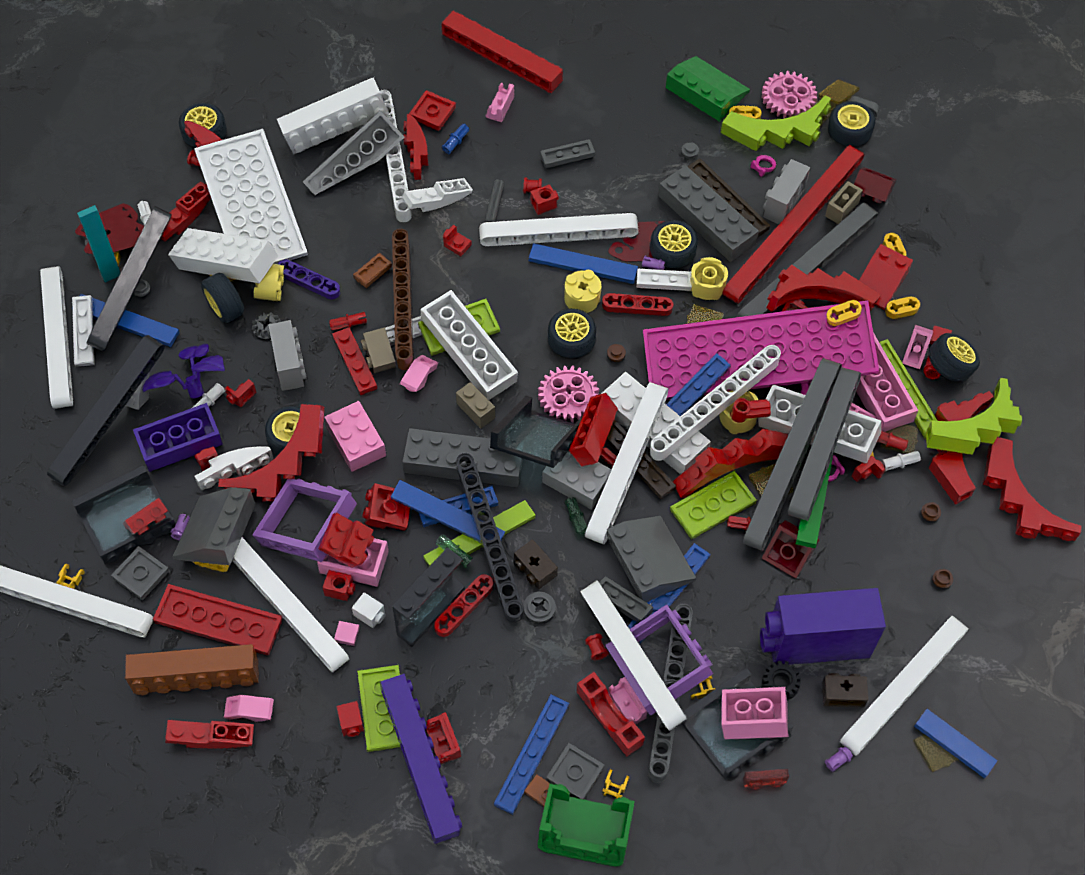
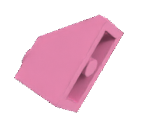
(917, 346)

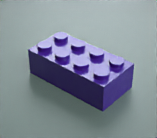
(177, 437)

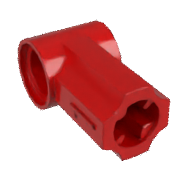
(750, 409)

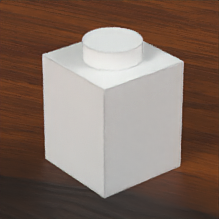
(369, 610)

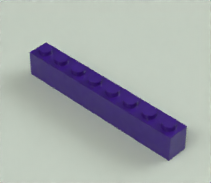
(419, 758)

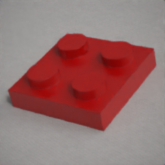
(433, 110)

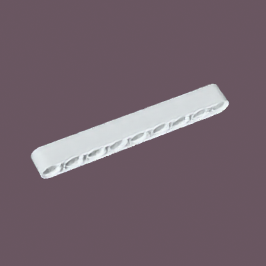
(396, 168)
(558, 229)
(56, 338)
(711, 409)
(626, 462)
(75, 602)
(289, 607)
(633, 655)
(903, 685)

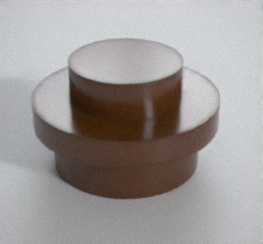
(616, 352)
(931, 511)
(943, 578)

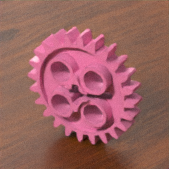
(789, 94)
(567, 393)

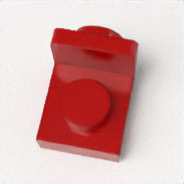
(455, 241)
(242, 394)
(204, 456)
(865, 470)

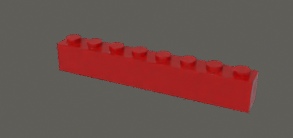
(502, 51)

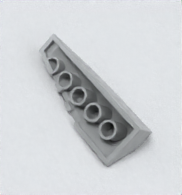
(357, 153)

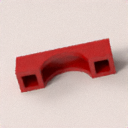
(621, 729)

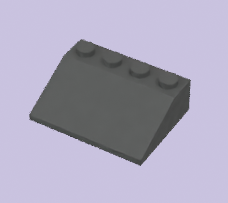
(216, 527)
(649, 557)

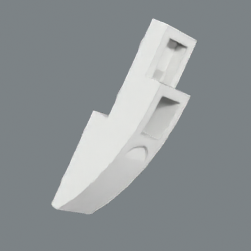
(438, 196)
(241, 461)

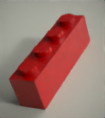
(593, 429)

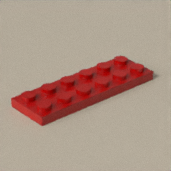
(217, 619)

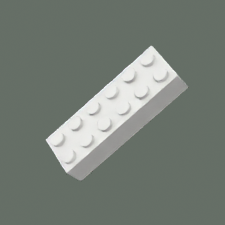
(332, 115)
(223, 253)
(469, 345)
(627, 395)
(857, 435)

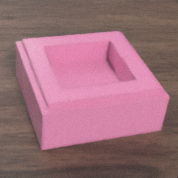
(346, 633)

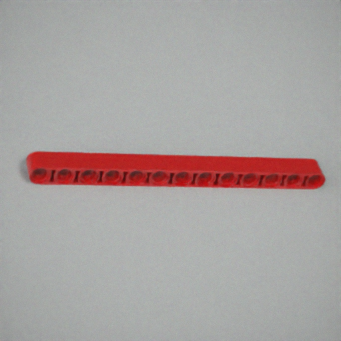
(793, 224)

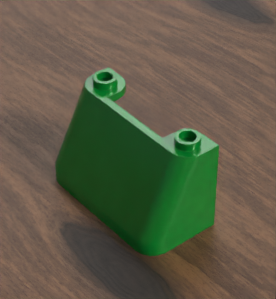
(585, 827)

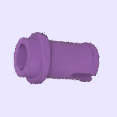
(653, 263)
(180, 526)
(842, 756)

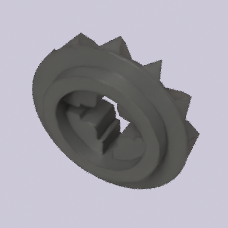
(258, 327)
(538, 598)

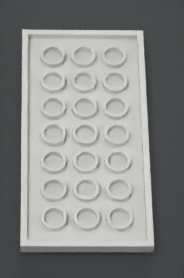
(250, 193)

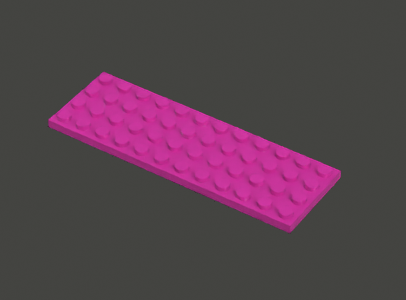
(802, 336)

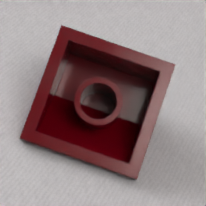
(874, 184)
(784, 551)

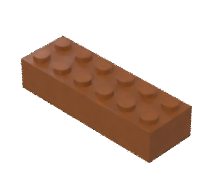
(192, 669)

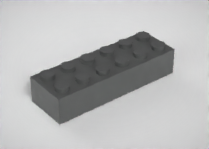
(708, 213)
(436, 456)

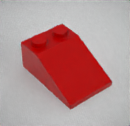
(886, 273)

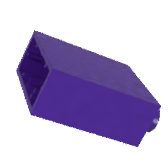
(823, 626)

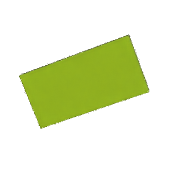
(482, 314)
(713, 504)
(376, 718)

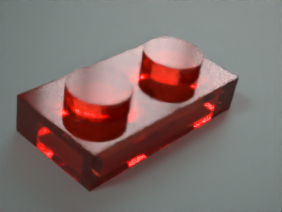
(757, 779)

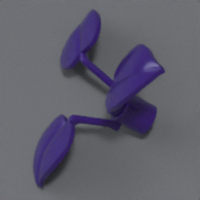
(193, 382)

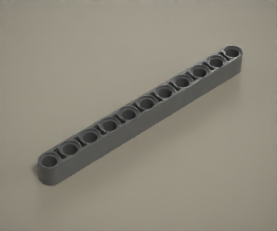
(819, 254)
(792, 455)

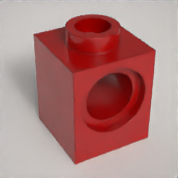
(544, 199)
(332, 580)
(350, 719)

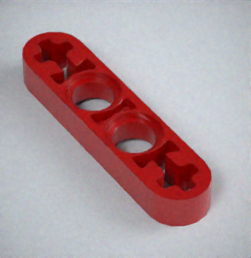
(637, 308)
(466, 607)

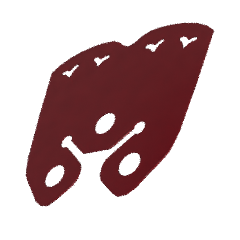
(121, 227)
(640, 244)

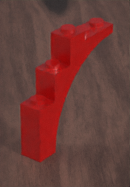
(819, 285)
(305, 439)
(738, 453)
(949, 465)
(1032, 517)

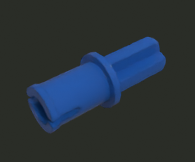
(455, 138)

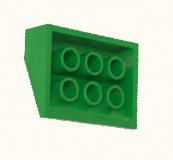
(705, 87)

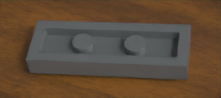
(567, 153)
(626, 601)

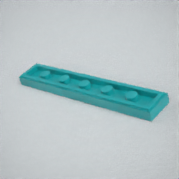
(99, 243)

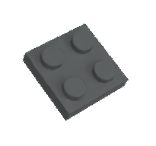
(140, 573)
(575, 771)

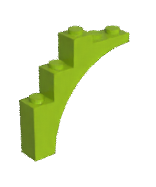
(779, 132)
(967, 434)

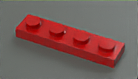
(354, 361)

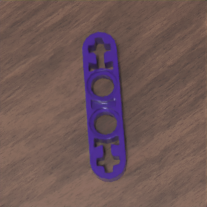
(311, 276)

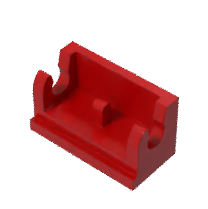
(443, 738)

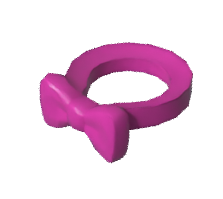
(755, 164)
(840, 469)

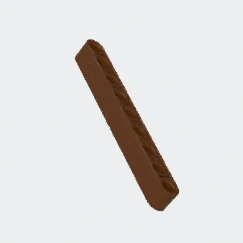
(402, 299)

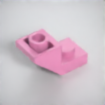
(418, 372)
(248, 707)

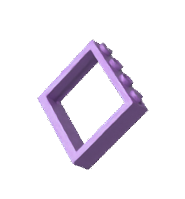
(265, 529)
(646, 628)

